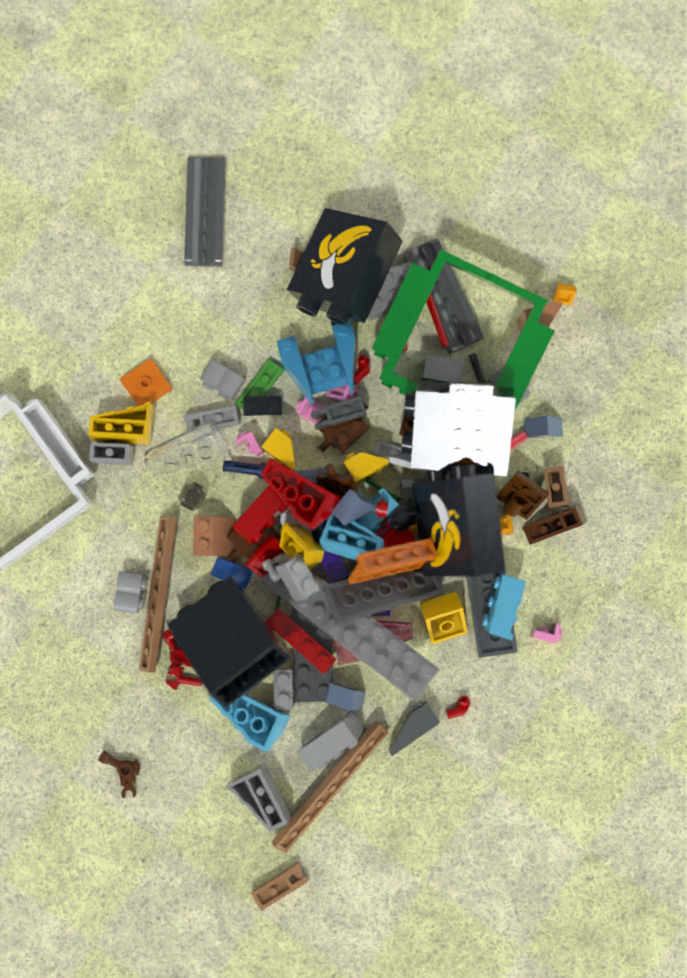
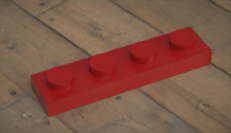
(301, 640)

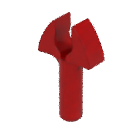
(182, 679)

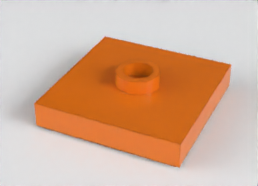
(146, 383)

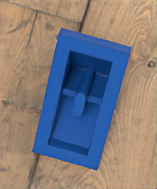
(224, 569)

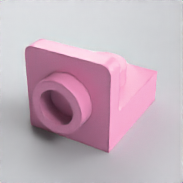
(342, 393)
(305, 409)
(252, 446)
(543, 634)

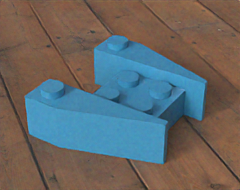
(323, 368)

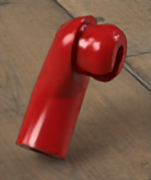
(363, 368)
(461, 708)

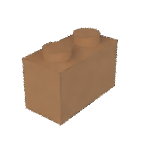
(557, 487)

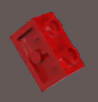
(268, 550)

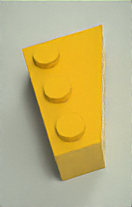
(123, 426)

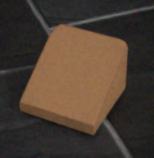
(295, 257)

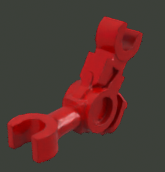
(177, 655)

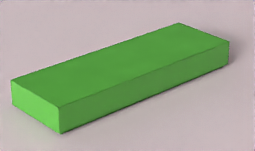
(262, 382)

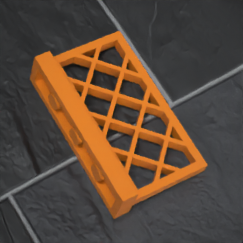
(392, 560)

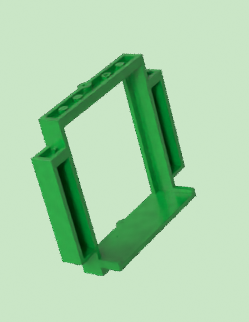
(411, 301)

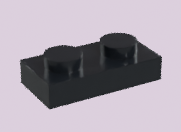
(262, 405)

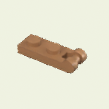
(279, 887)

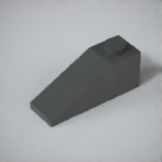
(416, 724)

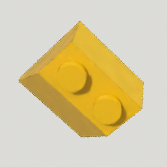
(280, 448)
(364, 465)
(297, 541)
(443, 617)

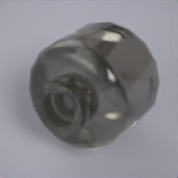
(192, 496)

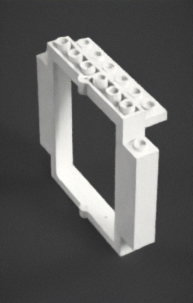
(63, 457)

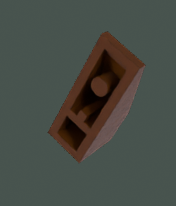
(555, 524)

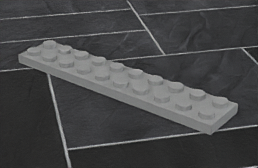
(365, 639)

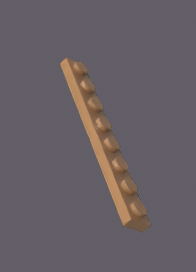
(157, 594)
(329, 787)

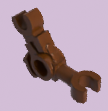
(125, 770)

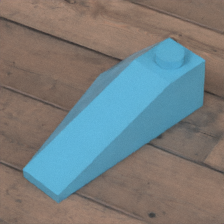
(255, 720)

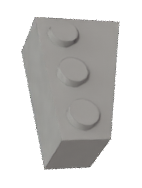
(332, 741)
(261, 796)

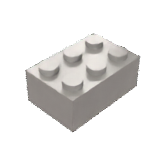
(389, 291)

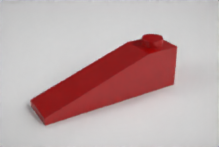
(305, 499)

